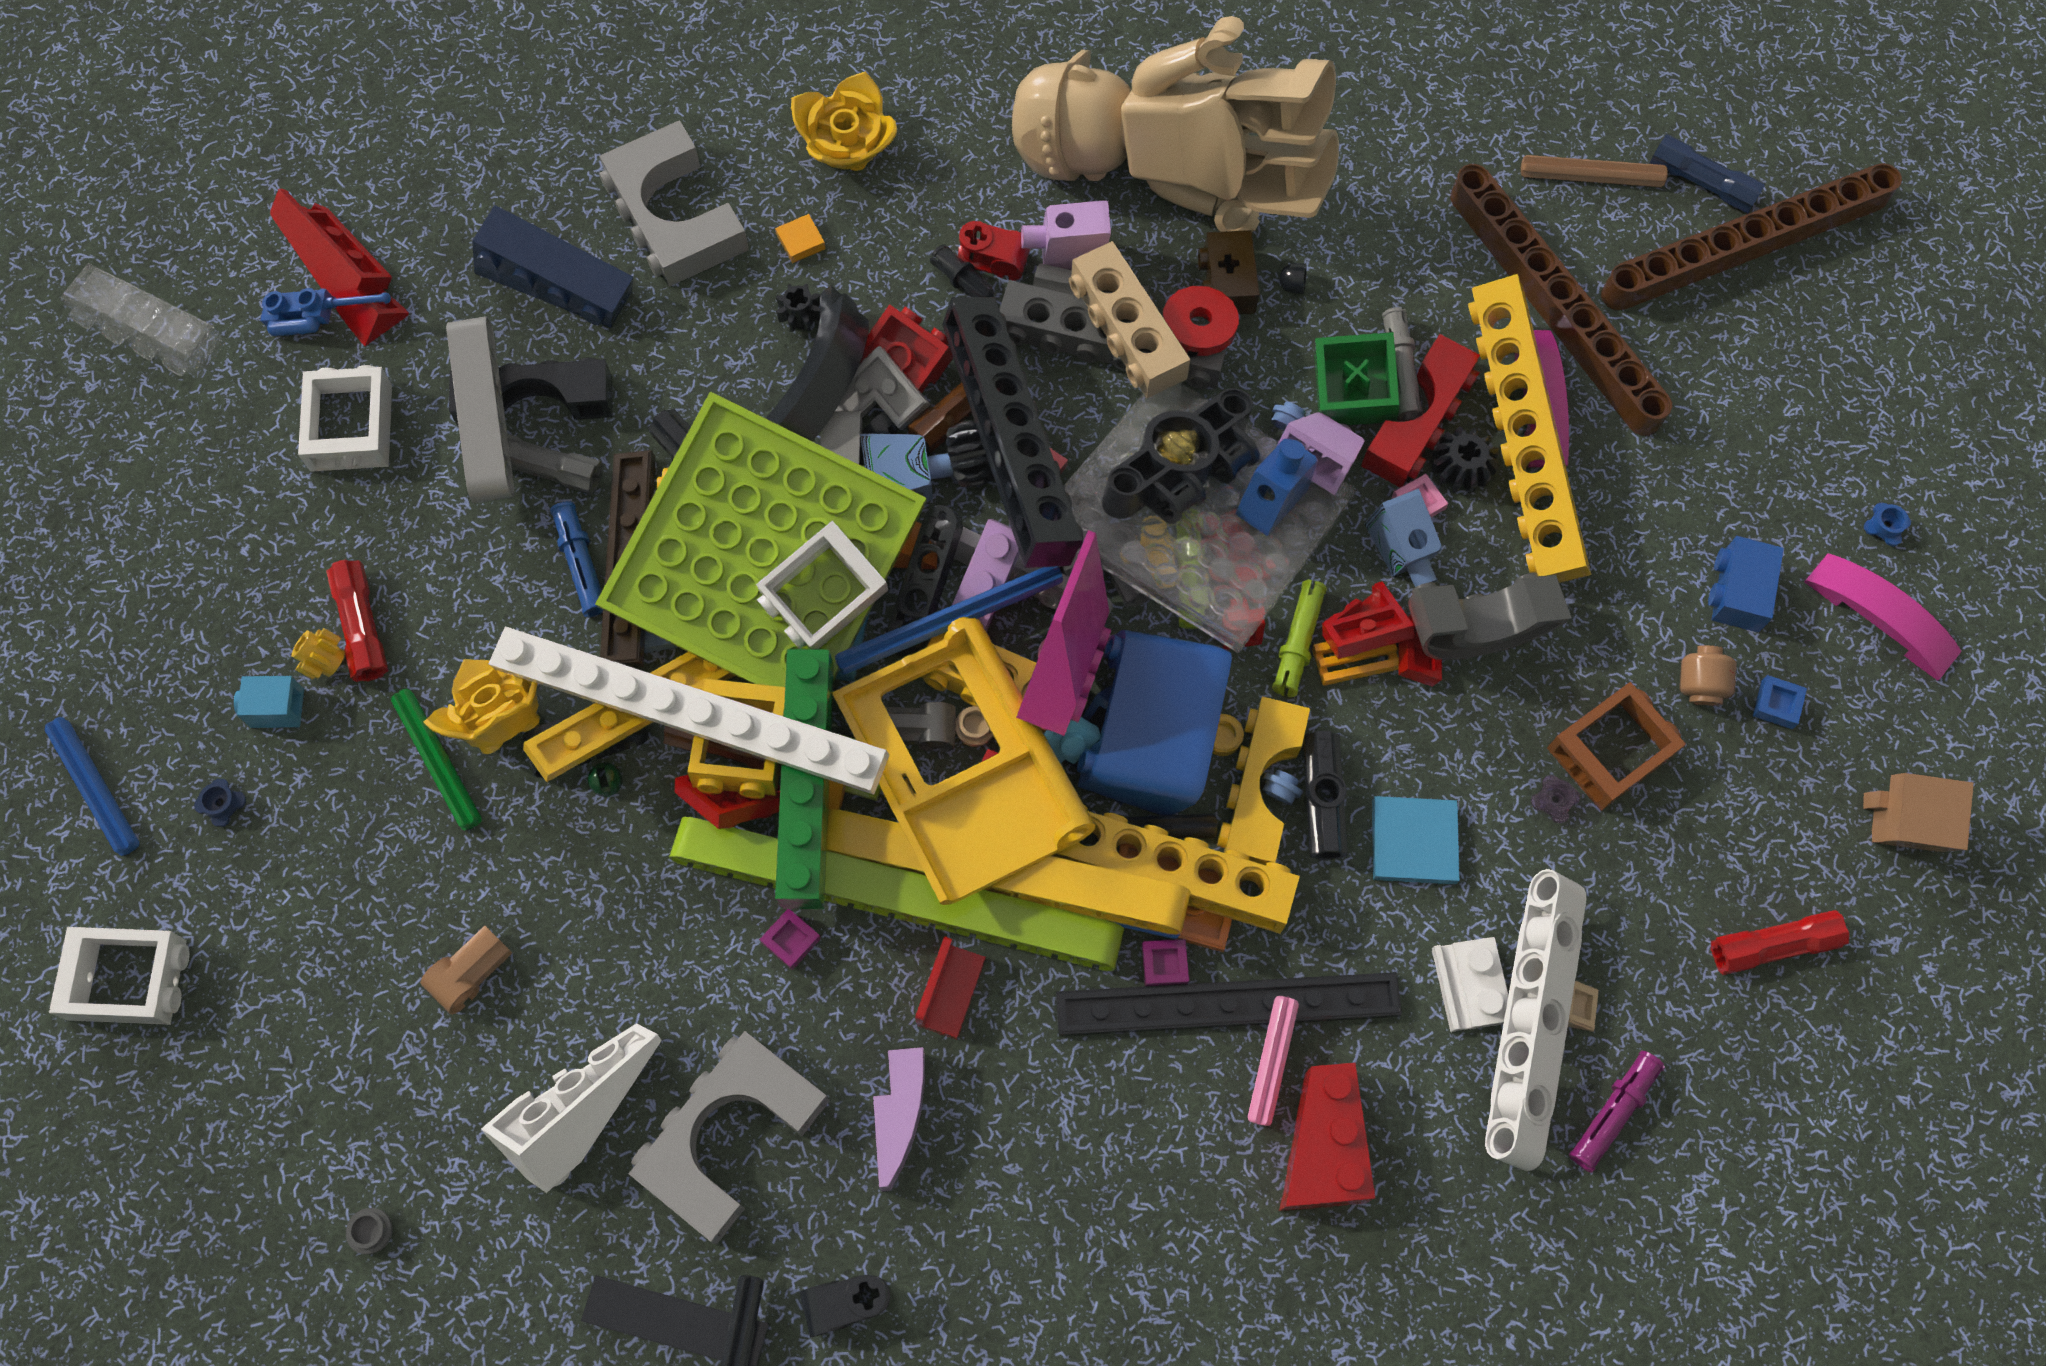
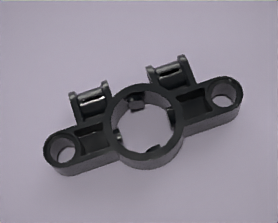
(1164, 485)

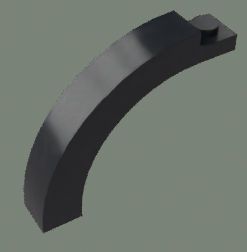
(827, 369)

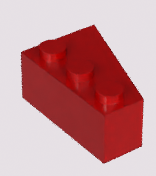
(1329, 1143)

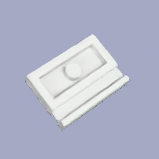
(1471, 983)

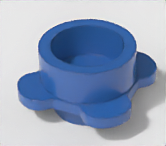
(1888, 513)

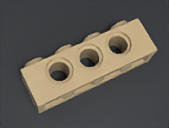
(1108, 270)

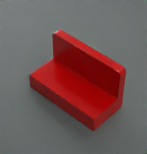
(949, 990)

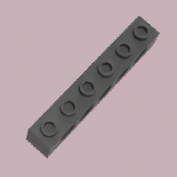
(1065, 311)

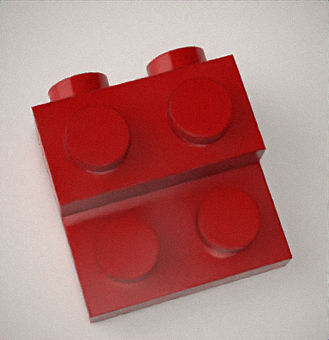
(916, 351)

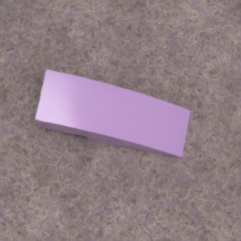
(898, 1113)

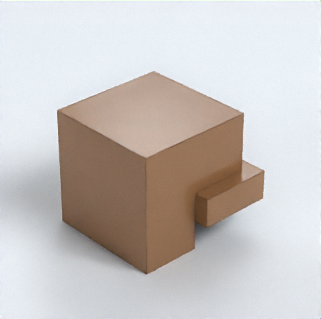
(1922, 813)

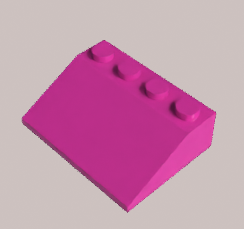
(1071, 647)

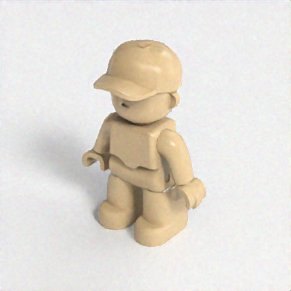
(1188, 129)

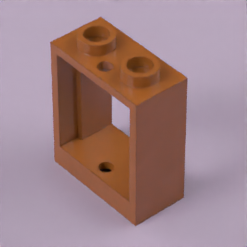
(1587, 769)

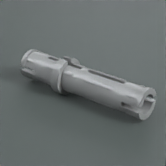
(1409, 400)

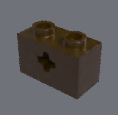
(1231, 254)

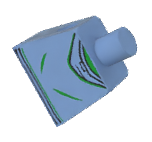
(905, 461)
(1406, 537)

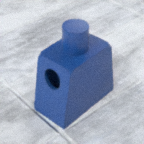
(1287, 473)

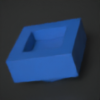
(1779, 702)

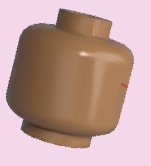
(1708, 676)

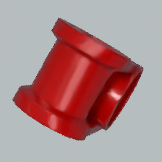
(995, 252)

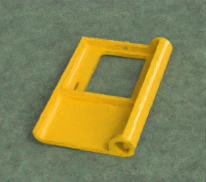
(992, 814)

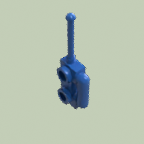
(305, 310)

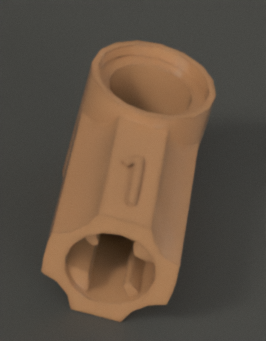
(458, 977)

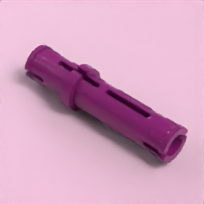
(1626, 1097)

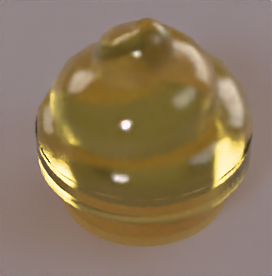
(1178, 446)

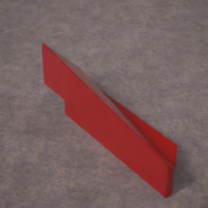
(338, 265)

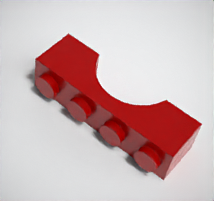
(1399, 445)

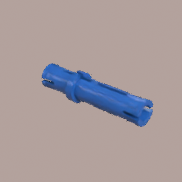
(574, 545)

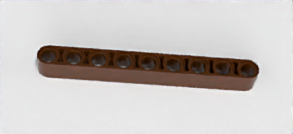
(1499, 224)
(1750, 236)

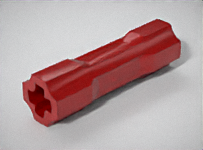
(363, 648)
(1751, 948)

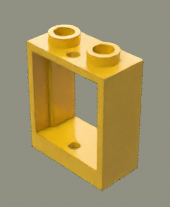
(746, 781)

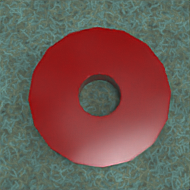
(1205, 303)

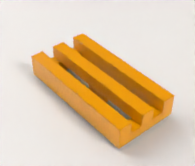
(1353, 672)

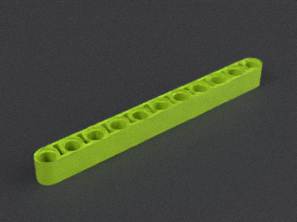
(908, 896)

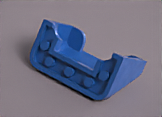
(1157, 722)

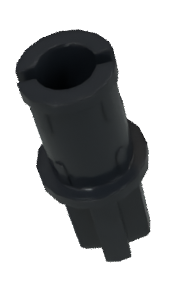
(960, 273)

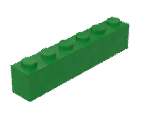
(802, 794)

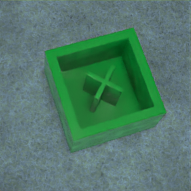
(1357, 378)

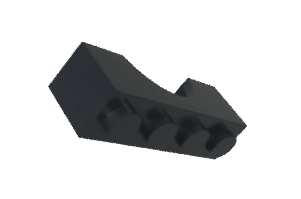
(579, 385)

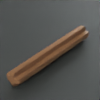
(1593, 171)

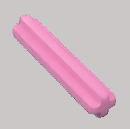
(1273, 1061)

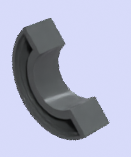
(1488, 623)

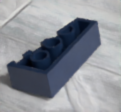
(549, 268)

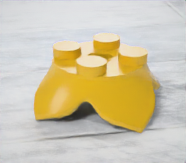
(846, 126)
(487, 707)

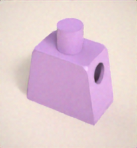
(1069, 232)
(1330, 443)

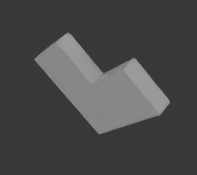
(884, 383)

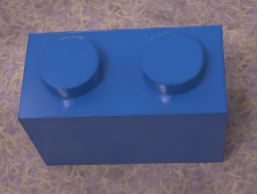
(1746, 583)

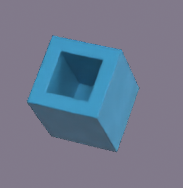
(269, 701)

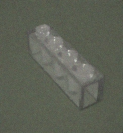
(143, 321)

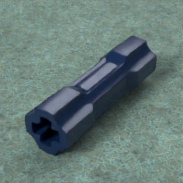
(1731, 186)

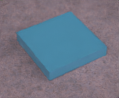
(1415, 840)

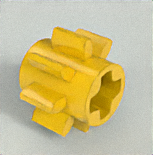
(318, 653)

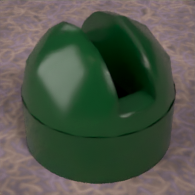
(613, 777)

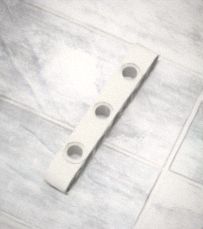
(1536, 1021)

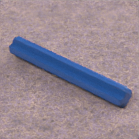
(91, 786)

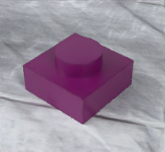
(790, 939)
(1165, 962)

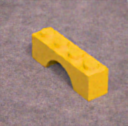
(1276, 735)

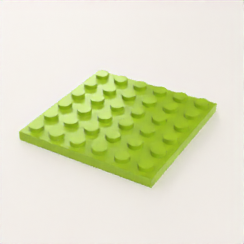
(731, 514)

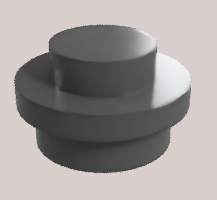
(369, 1231)

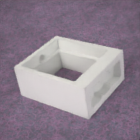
(345, 452)
(851, 557)
(78, 969)

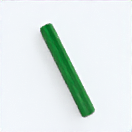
(436, 760)

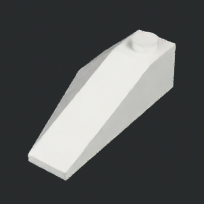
(558, 1128)

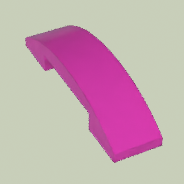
(1556, 387)
(1889, 610)

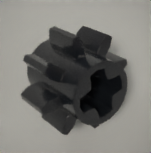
(798, 307)

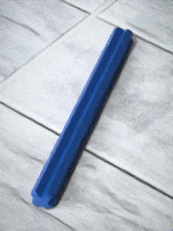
(939, 621)

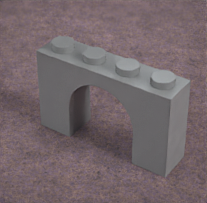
(674, 247)
(671, 1163)

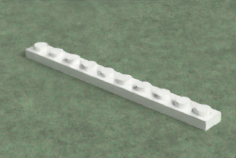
(690, 710)

